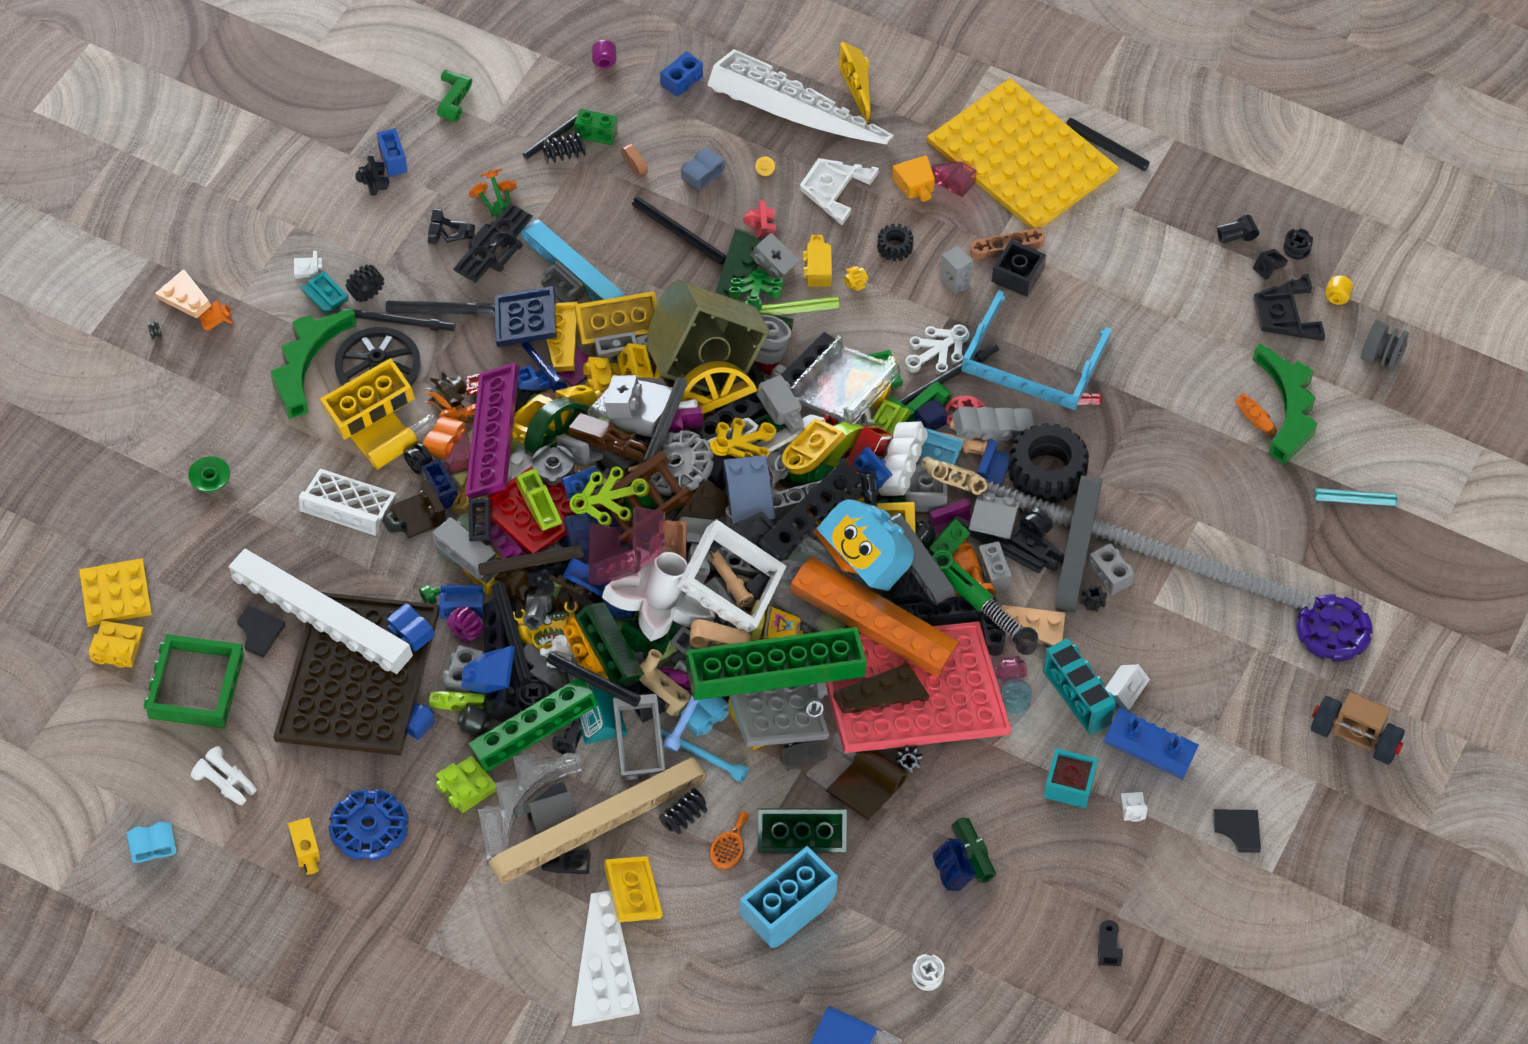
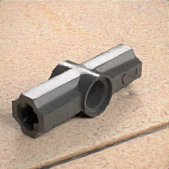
(538, 605)

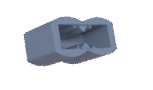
(702, 169)

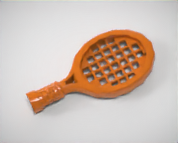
(742, 817)

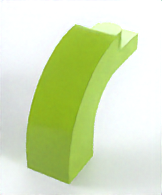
(852, 433)

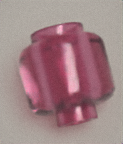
(1010, 669)

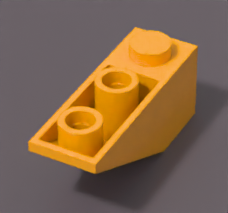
(581, 648)

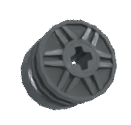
(1384, 345)

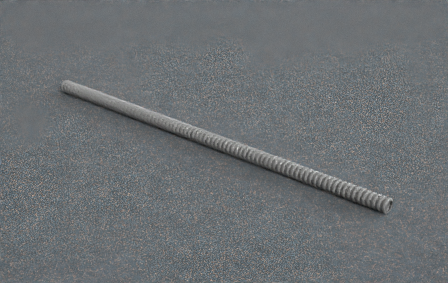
(1158, 549)

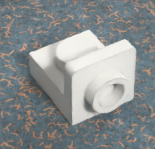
(307, 267)
(1133, 806)

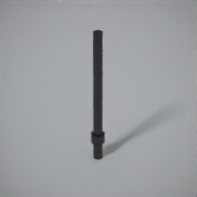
(433, 324)
(980, 357)

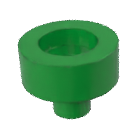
(429, 595)

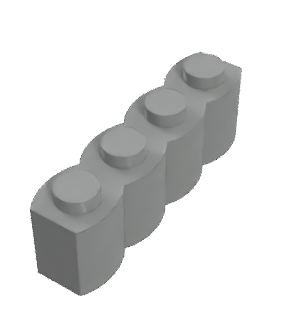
(991, 422)

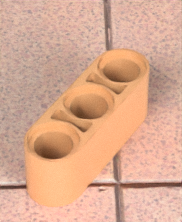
(709, 634)

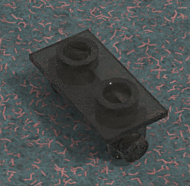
(803, 754)

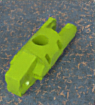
(456, 700)

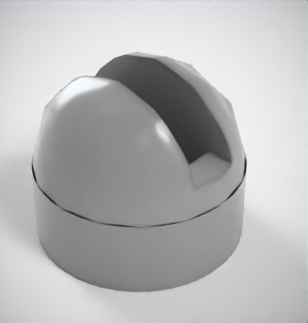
(818, 707)

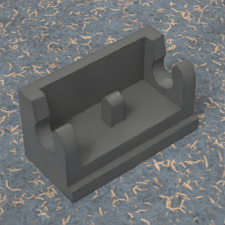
(566, 285)

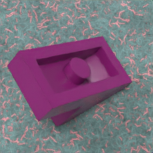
(686, 419)

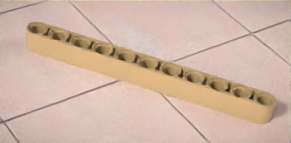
(597, 820)

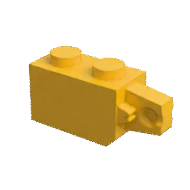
(818, 263)

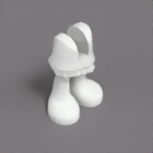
(230, 786)

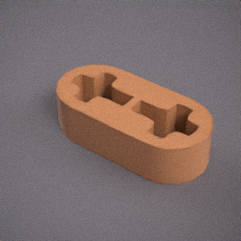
(634, 160)

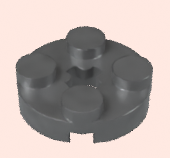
(554, 474)

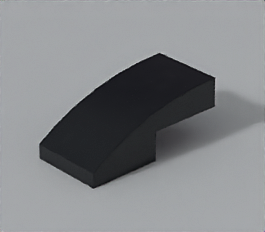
(570, 862)

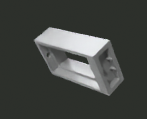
(646, 702)

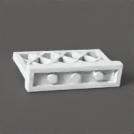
(341, 512)

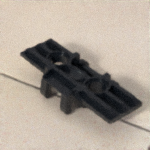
(489, 239)

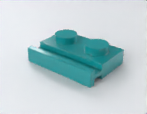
(324, 293)

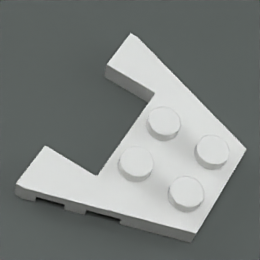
(828, 180)

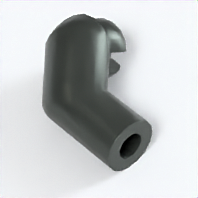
(391, 524)

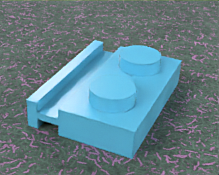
(941, 447)

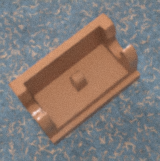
(675, 537)

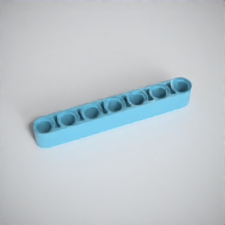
(554, 248)

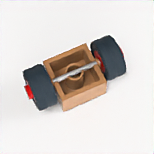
(1360, 723)

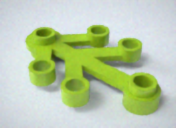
(606, 496)

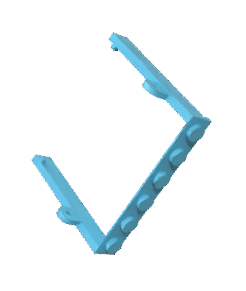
(1022, 384)

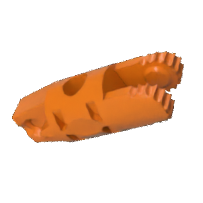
(1256, 414)

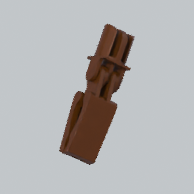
(606, 437)

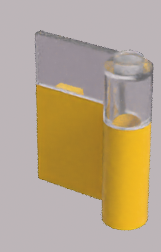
(394, 434)

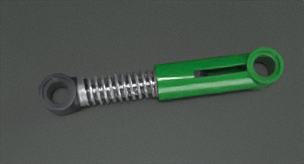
(983, 601)

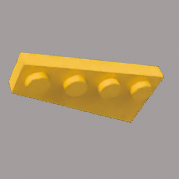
(564, 346)

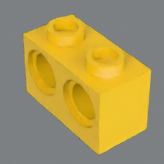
(635, 361)

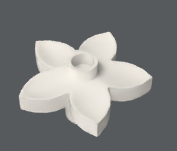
(657, 596)

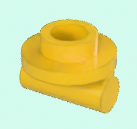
(765, 166)

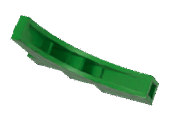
(298, 355)
(1297, 402)

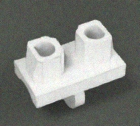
(560, 647)

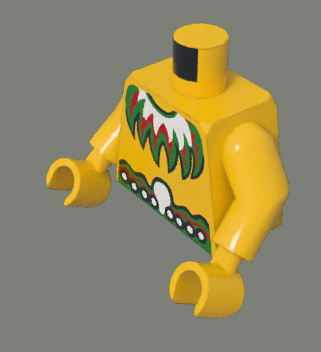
(549, 630)

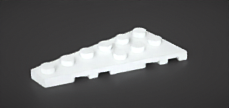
(605, 974)

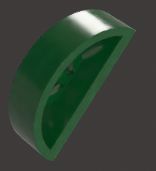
(539, 424)

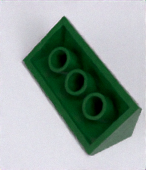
(801, 827)

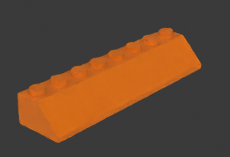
(873, 616)

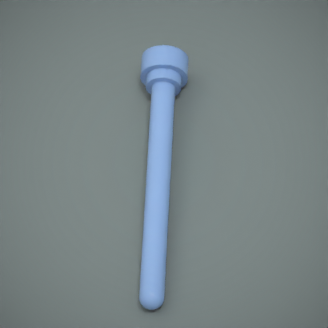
(672, 742)

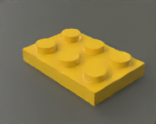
(633, 889)

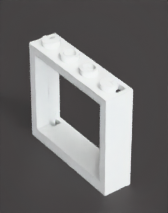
(748, 552)

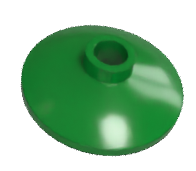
(206, 468)

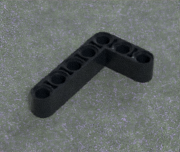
(957, 615)

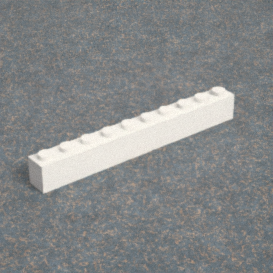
(320, 611)

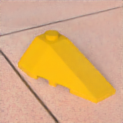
(855, 73)

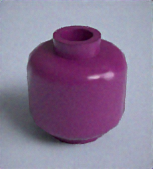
(604, 54)

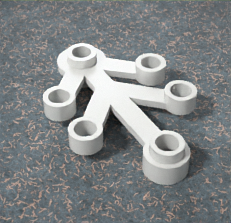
(938, 347)

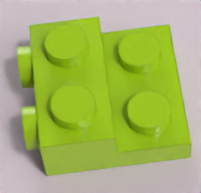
(465, 784)

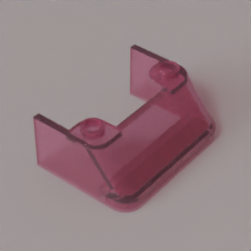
(610, 561)

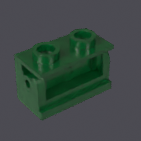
(639, 642)

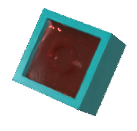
(1070, 778)

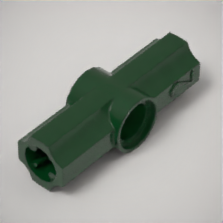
(975, 848)

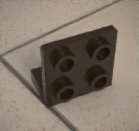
(420, 511)
(572, 592)

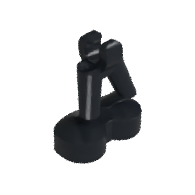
(436, 230)

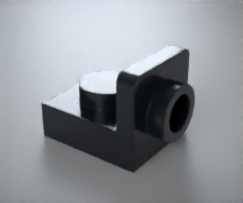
(1269, 261)
(570, 741)

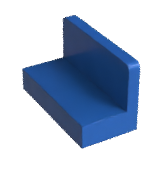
(993, 464)
(578, 573)

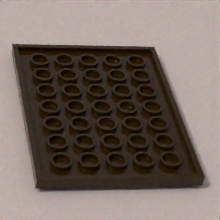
(344, 698)

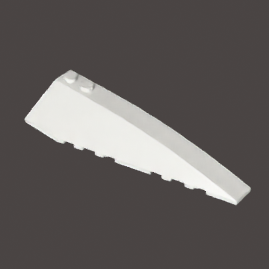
(758, 85)

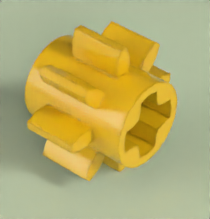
(855, 278)

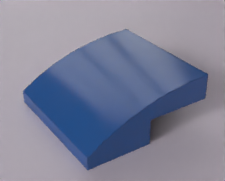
(533, 380)

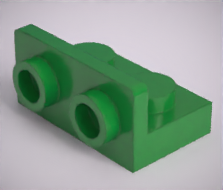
(950, 538)

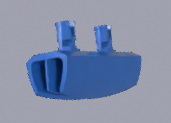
(1150, 743)

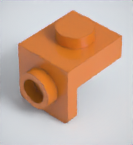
(215, 315)

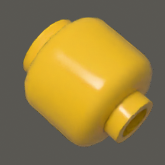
(1340, 289)

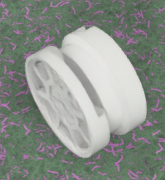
(928, 971)

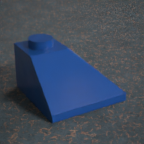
(489, 671)

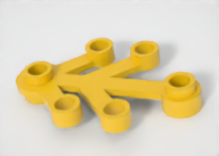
(723, 446)

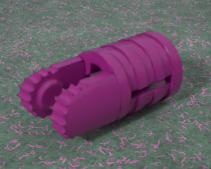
(677, 676)

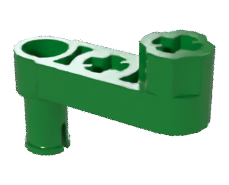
(449, 106)
(934, 391)

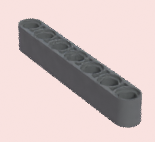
(1078, 544)

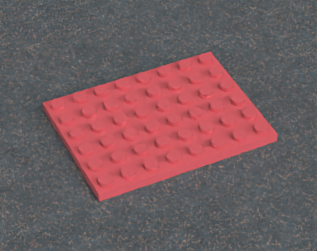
(961, 702)

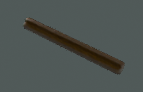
(530, 560)

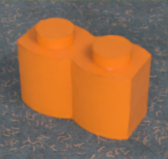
(444, 437)

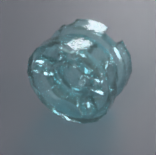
(1014, 704)

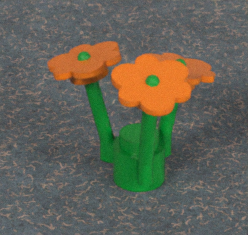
(505, 186)

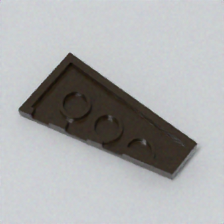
(706, 503)
(882, 690)

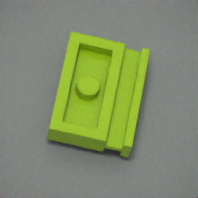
(890, 415)

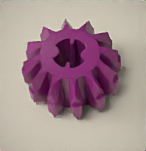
(465, 624)

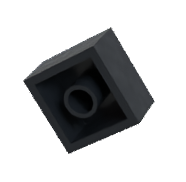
(1018, 268)

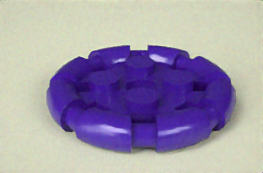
(1343, 620)

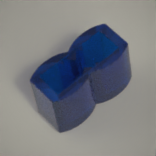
(953, 864)

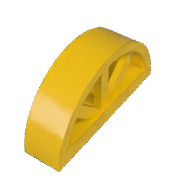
(724, 396)

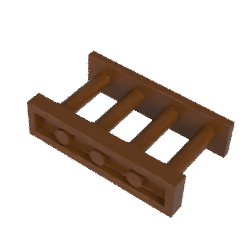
(657, 463)

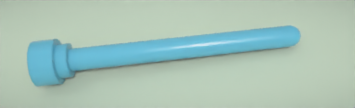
(738, 772)

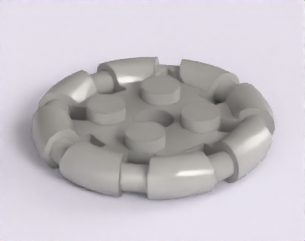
(688, 465)

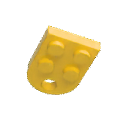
(811, 447)

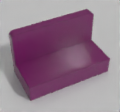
(942, 516)

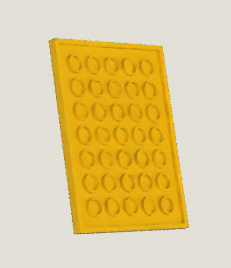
(1023, 154)

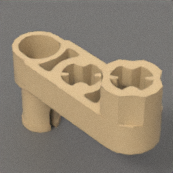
(943, 472)
(662, 685)

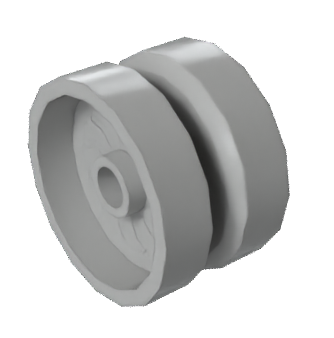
(776, 341)

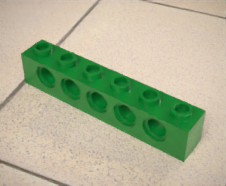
(533, 724)

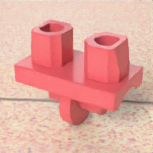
(758, 220)

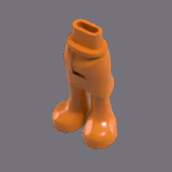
(968, 560)

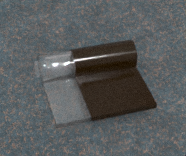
(858, 779)

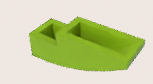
(538, 499)

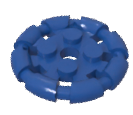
(368, 836)

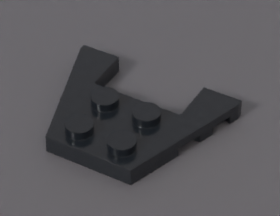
(1279, 313)
(753, 530)

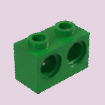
(596, 126)

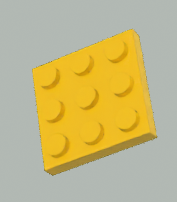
(115, 592)

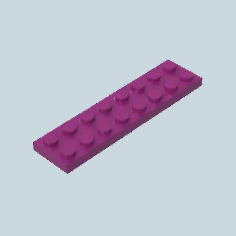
(492, 431)

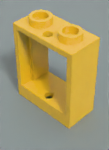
(524, 416)

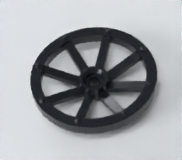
(377, 355)

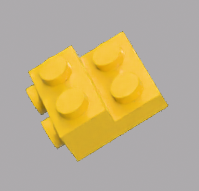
(600, 373)
(116, 644)

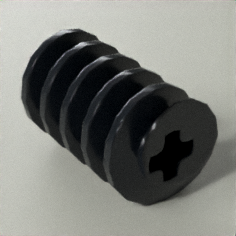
(563, 147)
(683, 811)

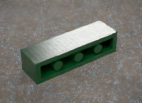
(609, 645)

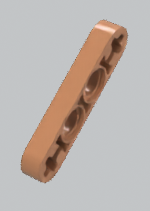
(1004, 239)

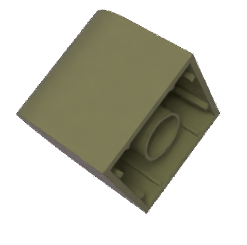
(700, 328)

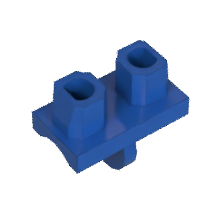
(868, 461)
(577, 482)

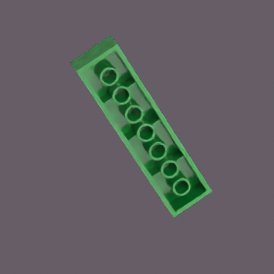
(775, 663)

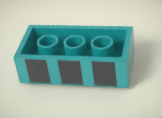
(1079, 686)

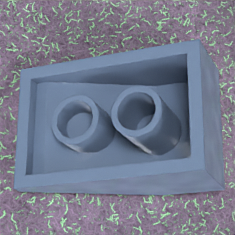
(748, 487)

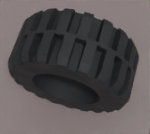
(1050, 441)

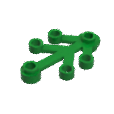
(757, 282)

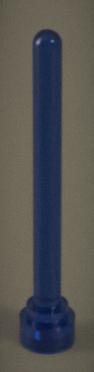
(555, 382)

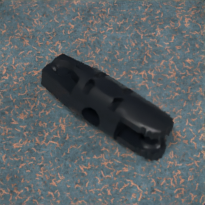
(540, 575)

